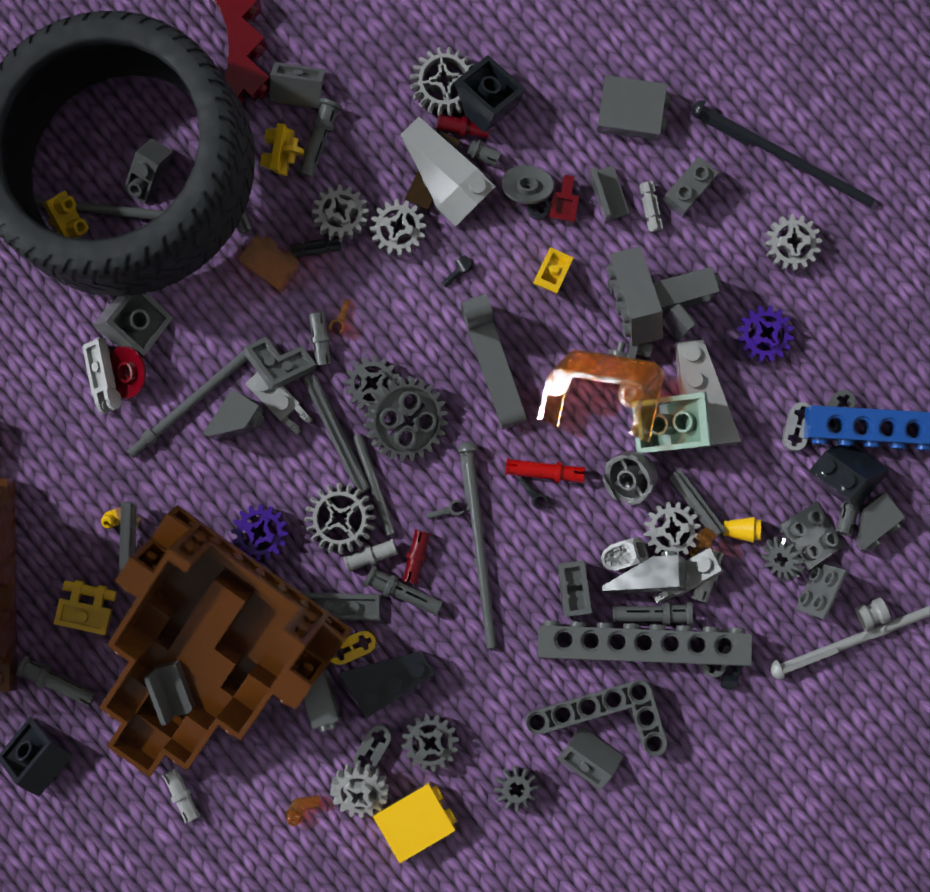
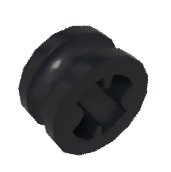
(535, 215)

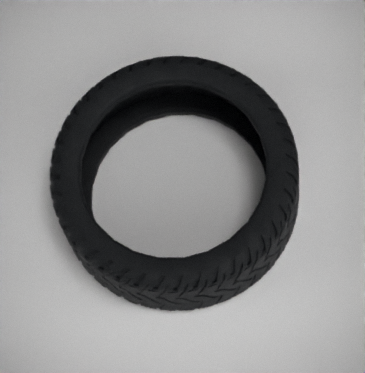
(77, 54)

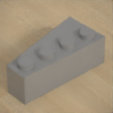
(698, 375)

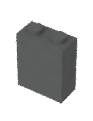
(633, 108)

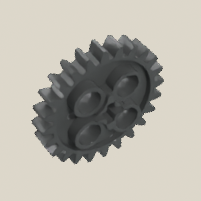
(393, 400)

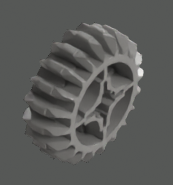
(434, 83)
(358, 504)

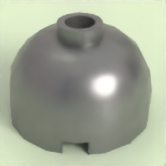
(630, 477)

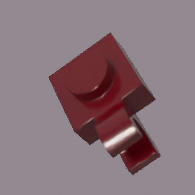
(564, 204)

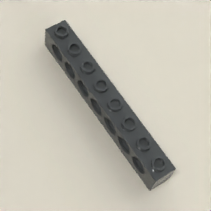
(739, 653)

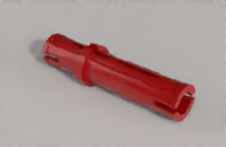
(545, 470)

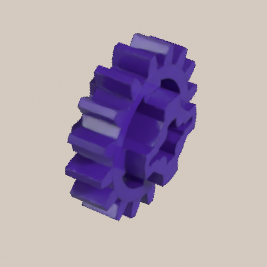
(770, 342)
(265, 520)

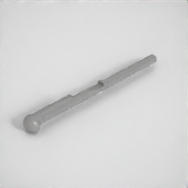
(778, 670)

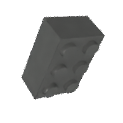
(635, 296)

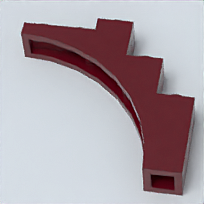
(244, 46)

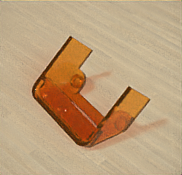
(638, 381)

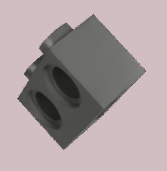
(690, 186)
(574, 588)

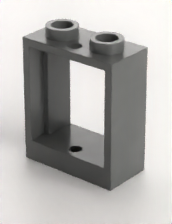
(688, 289)
(322, 704)

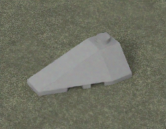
(449, 176)

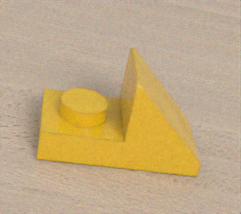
(553, 271)

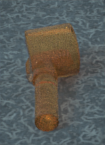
(341, 317)
(705, 539)

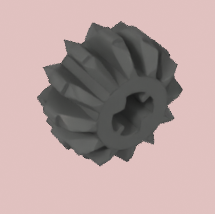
(514, 797)

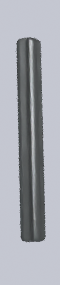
(336, 432)

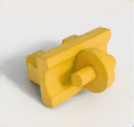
(284, 149)
(64, 215)

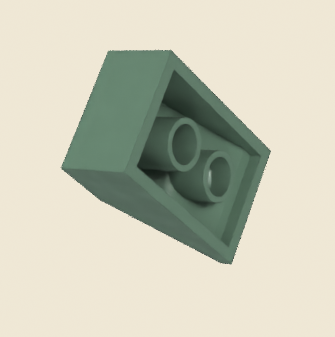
(679, 424)

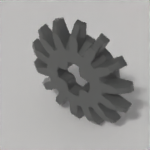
(786, 550)

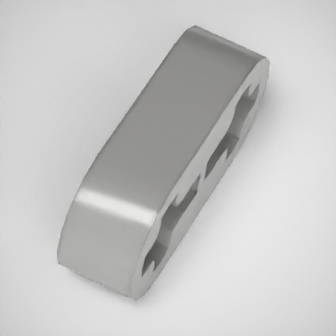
(791, 425)

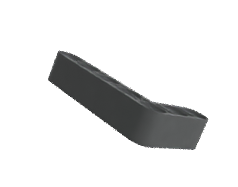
(491, 358)
(602, 708)

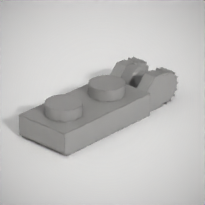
(101, 376)
(278, 401)
(698, 571)

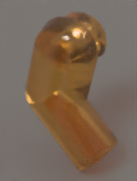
(299, 807)

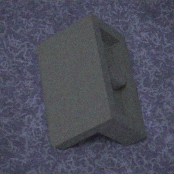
(296, 85)
(608, 193)
(169, 691)
(590, 758)

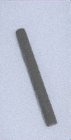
(374, 485)

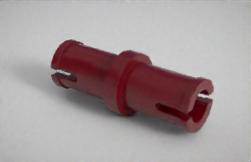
(460, 125)
(416, 556)

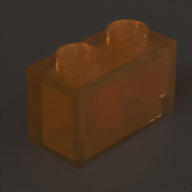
(270, 263)

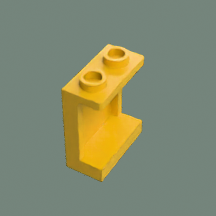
(415, 822)

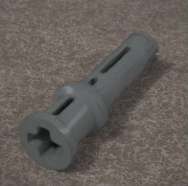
(322, 127)
(391, 586)
(665, 613)
(46, 677)

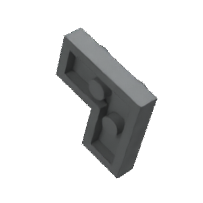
(278, 369)

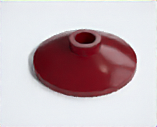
(128, 371)

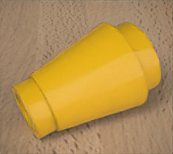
(743, 529)

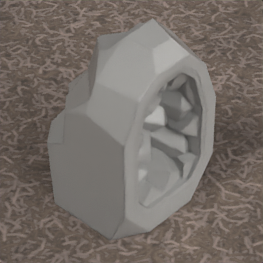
(624, 554)

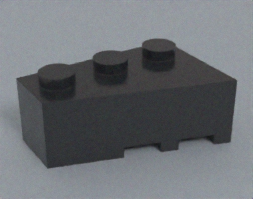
(386, 680)

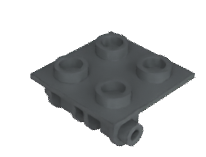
(812, 535)
(821, 590)

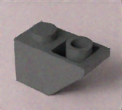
(147, 170)
(875, 520)

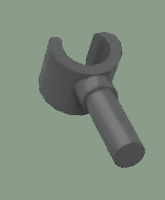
(445, 511)

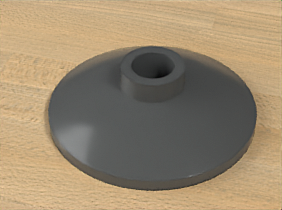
(527, 184)

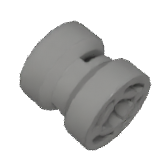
(873, 614)

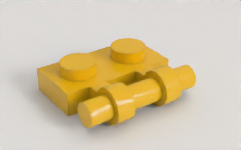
(81, 615)

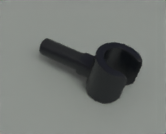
(464, 265)
(532, 492)
(731, 681)

